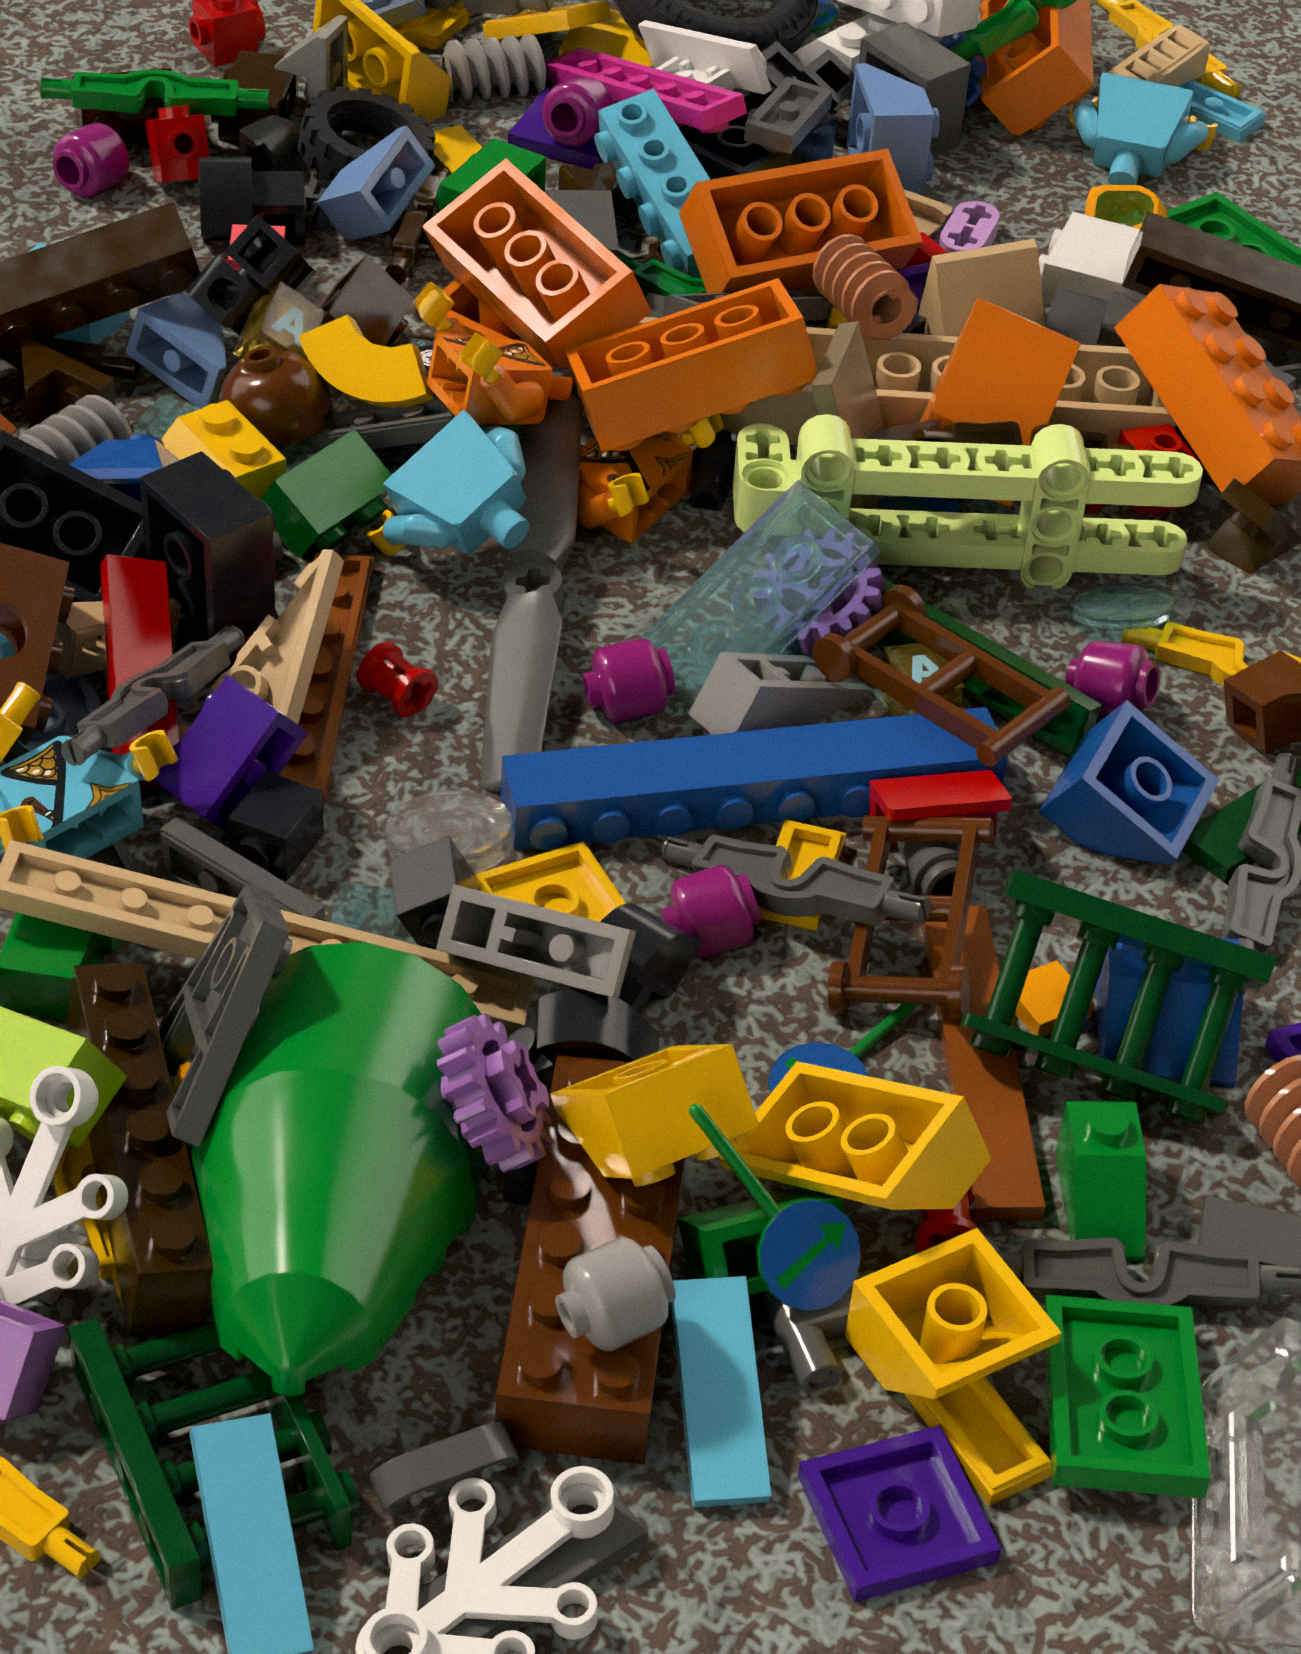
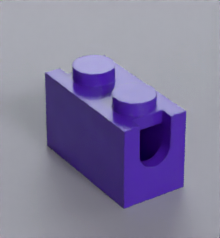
(229, 751)

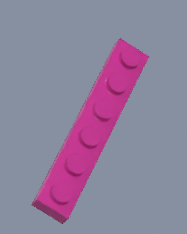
(685, 99)

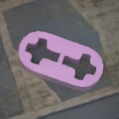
(962, 231)

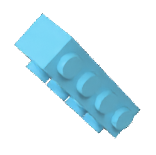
(654, 169)

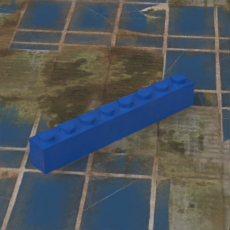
(722, 779)

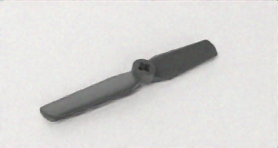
(530, 622)

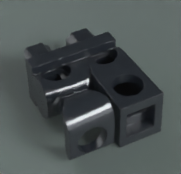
(264, 263)

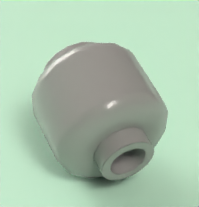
(615, 1293)

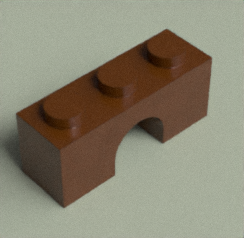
(30, 606)
(1266, 702)

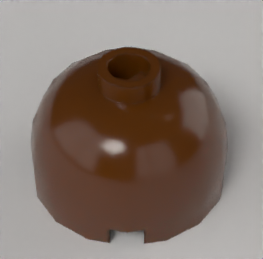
(278, 395)

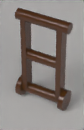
(905, 611)
(952, 988)

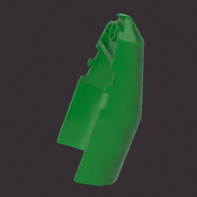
(334, 1162)

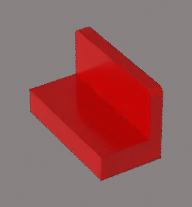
(939, 795)

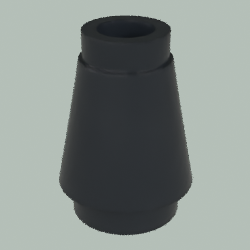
(713, 472)

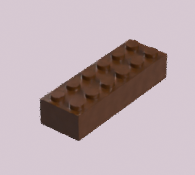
(559, 1388)

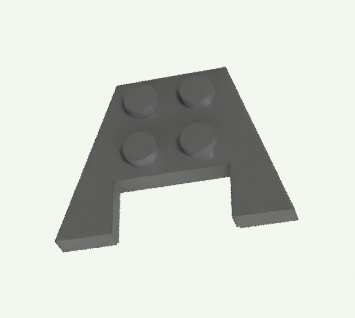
(221, 1007)

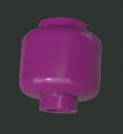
(573, 108)
(90, 160)
(1115, 674)
(629, 680)
(714, 909)

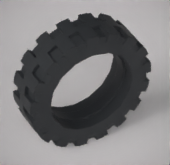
(354, 112)

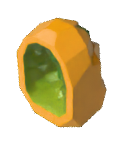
(1123, 204)

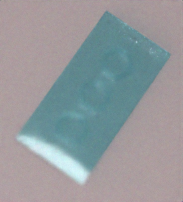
(763, 587)

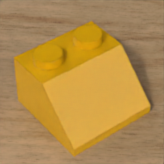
(230, 443)
(639, 1116)
(945, 1318)

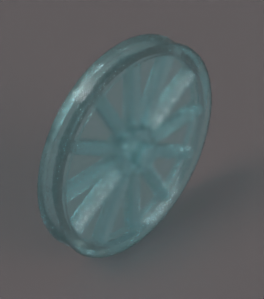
(1122, 606)

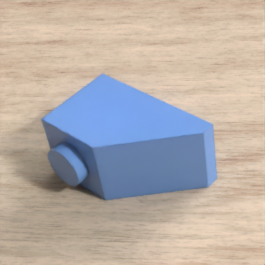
(377, 186)
(180, 347)

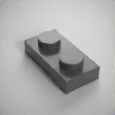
(788, 115)

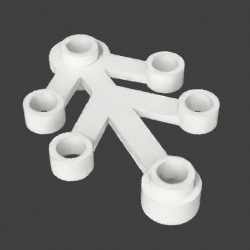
(21, 1213)
(482, 1588)

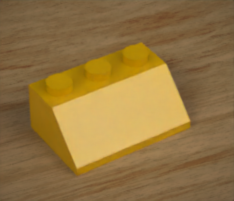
(386, 60)
(865, 1140)

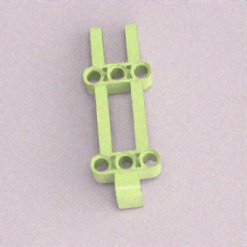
(1049, 478)

